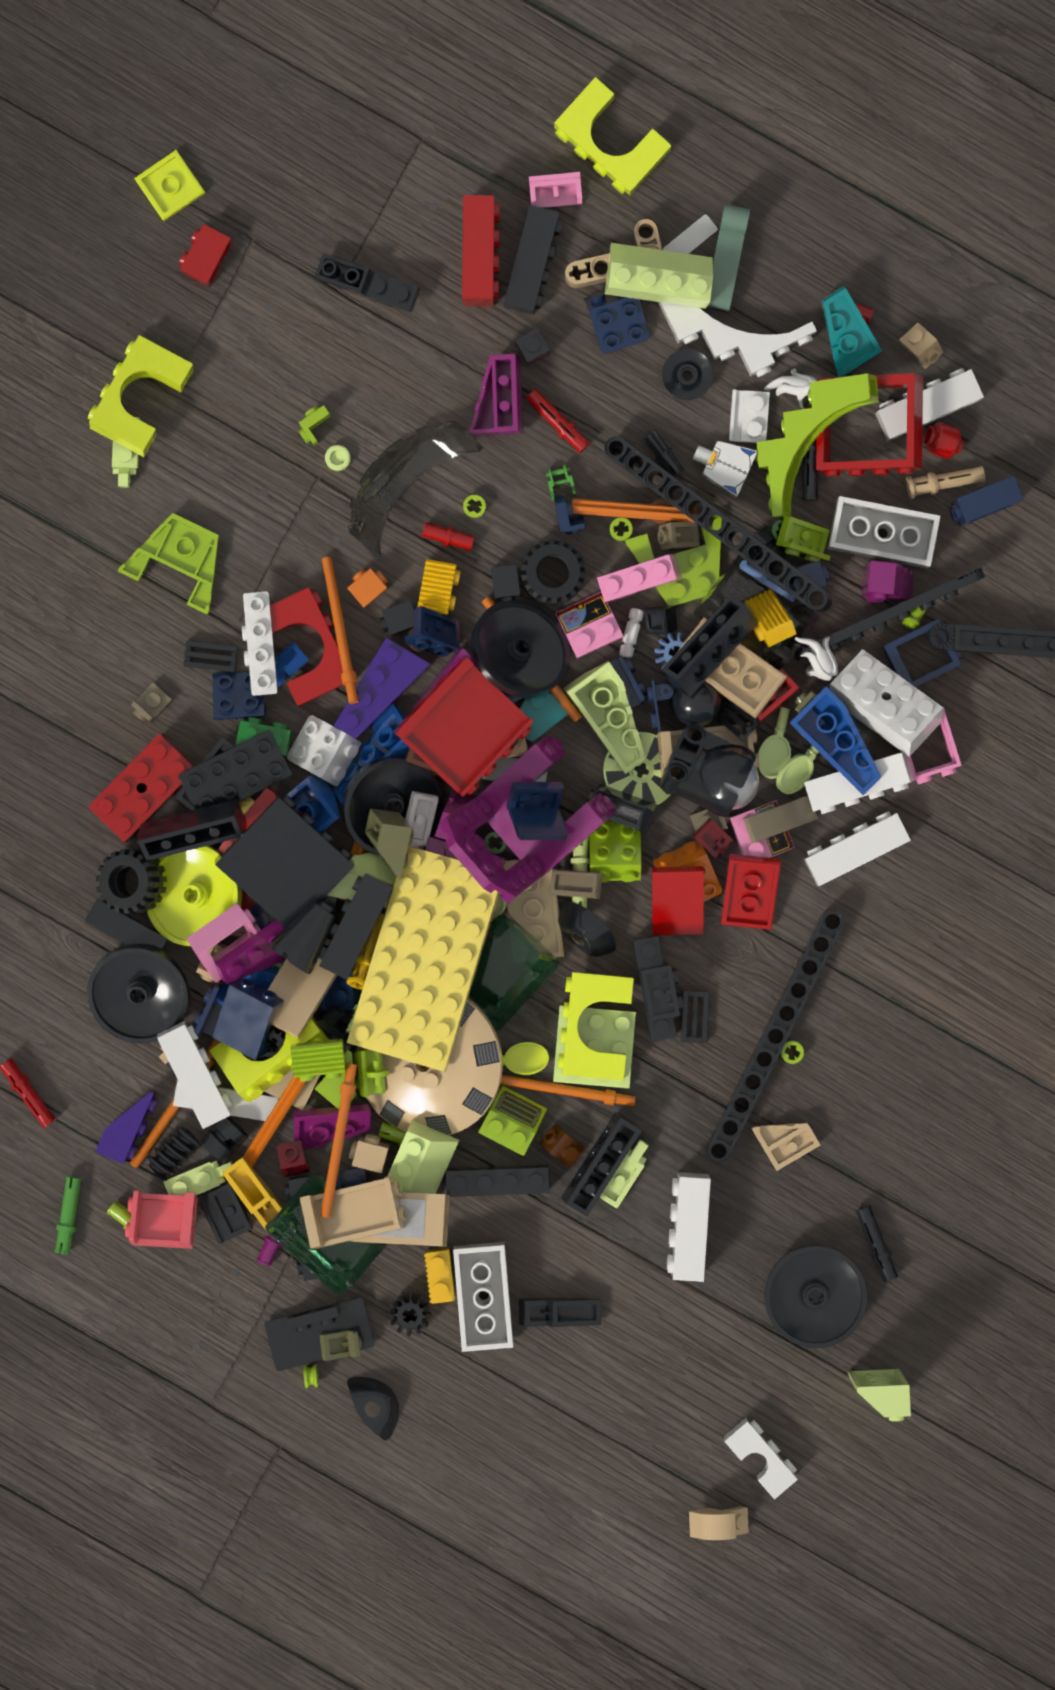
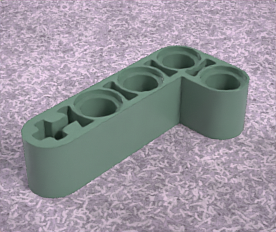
(728, 255)

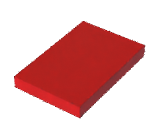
(750, 891)
(678, 900)

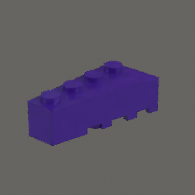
(382, 684)

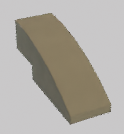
(780, 819)

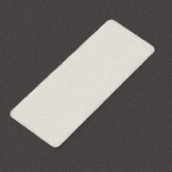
(692, 236)

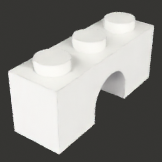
(747, 1439)

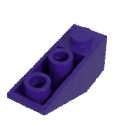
(121, 1135)

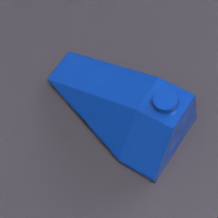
(380, 744)

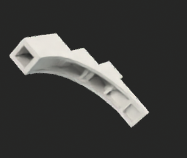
(723, 340)

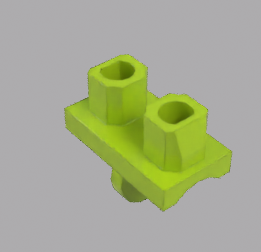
(371, 1072)

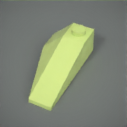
(605, 707)
(364, 863)

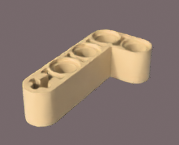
(652, 242)

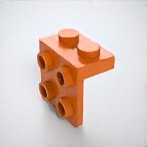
(693, 855)

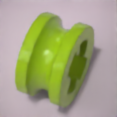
(476, 498)
(615, 523)
(785, 1056)
(311, 1376)

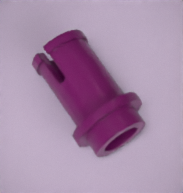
(268, 1251)

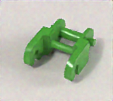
(569, 479)

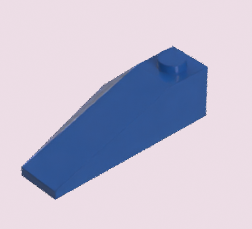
(833, 733)
(317, 800)

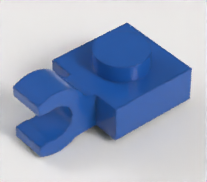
(289, 662)

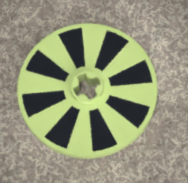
(647, 786)

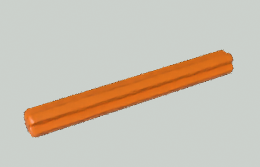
(629, 510)
(273, 1120)

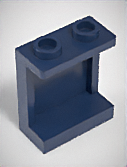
(247, 1018)

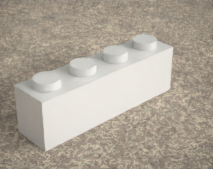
(938, 401)
(836, 789)
(856, 849)
(194, 1074)

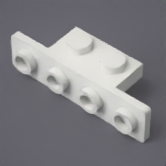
(260, 643)

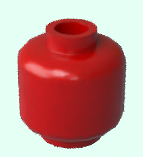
(943, 440)

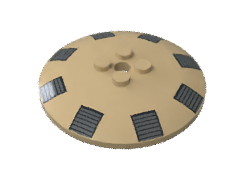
(449, 1098)

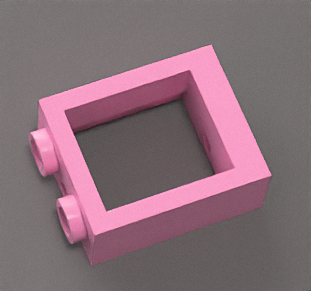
(945, 769)
(216, 931)

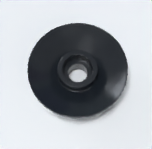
(690, 361)

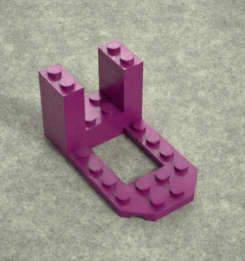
(535, 856)

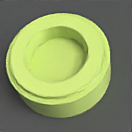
(337, 458)

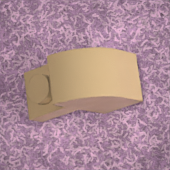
(718, 1524)

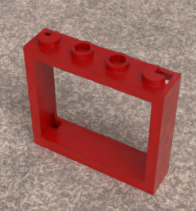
(914, 434)

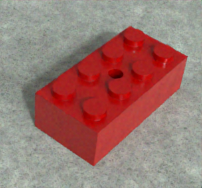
(478, 255)
(120, 802)

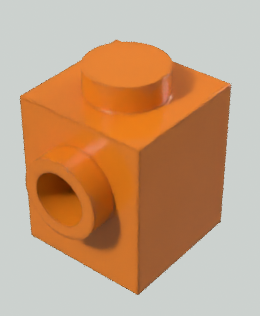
(368, 586)

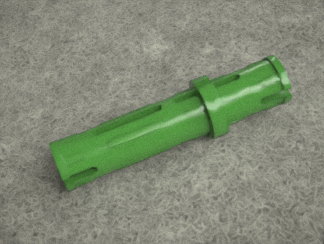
(68, 1215)

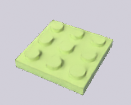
(601, 1031)

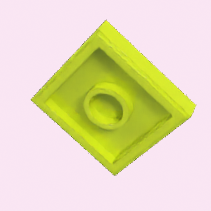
(170, 185)

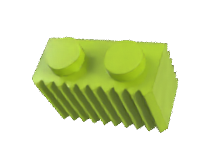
(318, 1058)

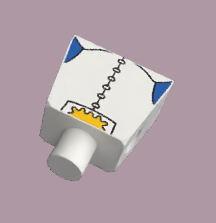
(726, 465)

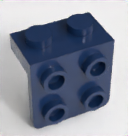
(616, 321)
(536, 810)

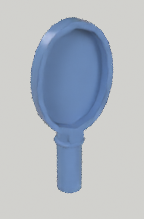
(762, 578)

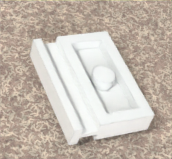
(749, 416)

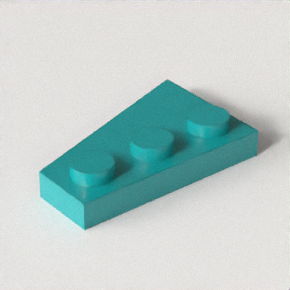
(848, 332)

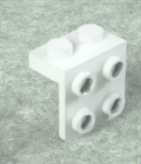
(323, 750)

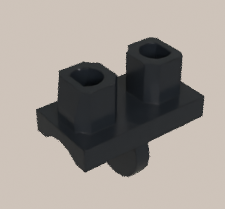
(332, 1025)

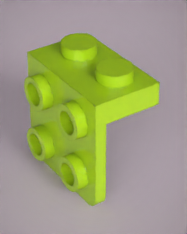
(616, 852)

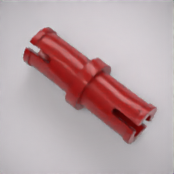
(448, 536)

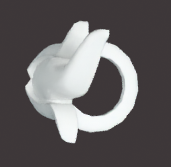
(796, 384)
(822, 660)

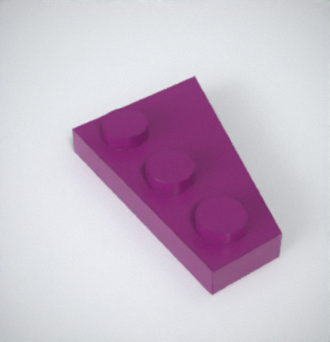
(251, 955)
(318, 1126)

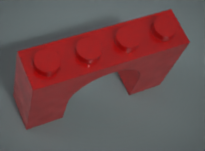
(304, 609)

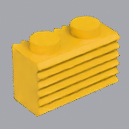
(438, 586)
(772, 618)
(439, 1275)

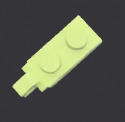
(124, 463)
(625, 1175)
(197, 1179)

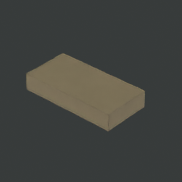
(576, 884)

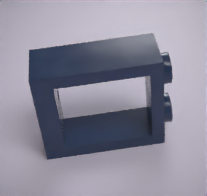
(986, 501)
(898, 666)

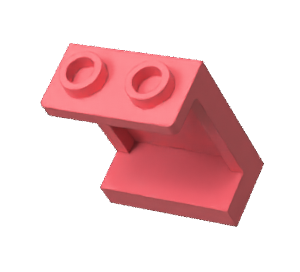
(162, 1220)

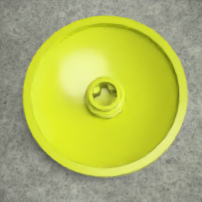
(193, 894)

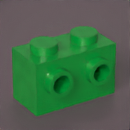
(254, 727)

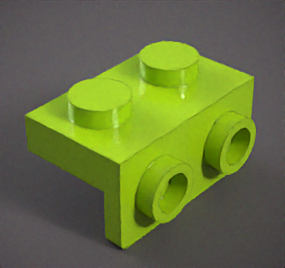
(803, 538)

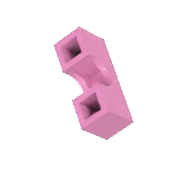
(639, 578)

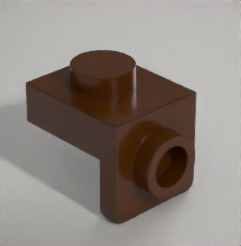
(562, 1145)

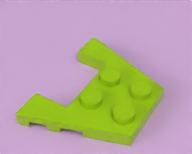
(183, 548)
(697, 566)

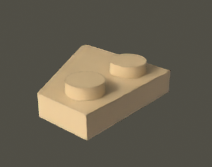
(786, 1142)

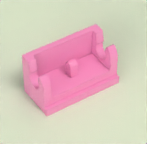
(556, 190)

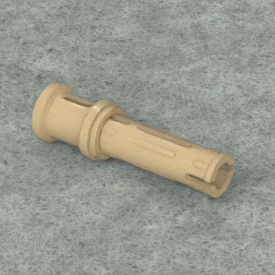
(933, 483)

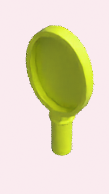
(526, 1058)

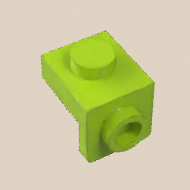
(314, 417)

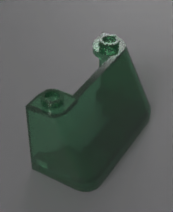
(509, 970)
(333, 1265)

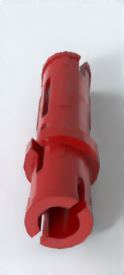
(579, 443)
(27, 1093)

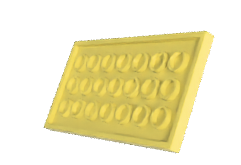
(424, 961)

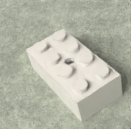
(908, 538)
(887, 702)
(690, 1226)
(482, 1322)

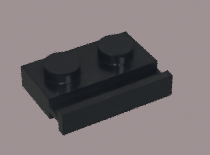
(225, 1213)

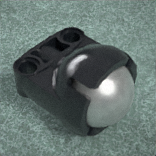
(711, 771)

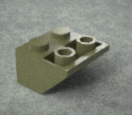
(390, 837)

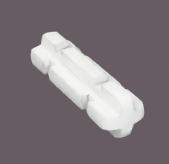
(631, 633)

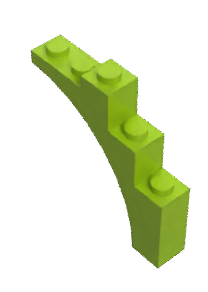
(801, 427)

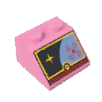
(589, 625)
(765, 848)

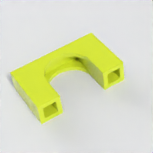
(625, 170)
(142, 361)
(577, 1057)
(254, 1077)

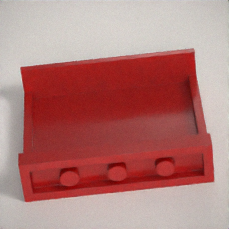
(463, 727)

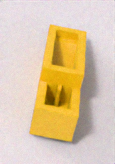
(252, 1191)

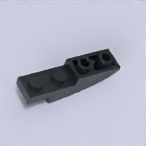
(367, 283)

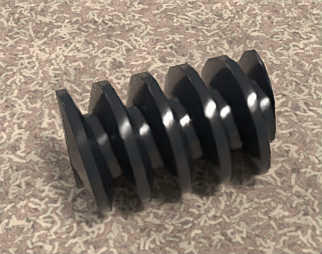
(173, 1152)

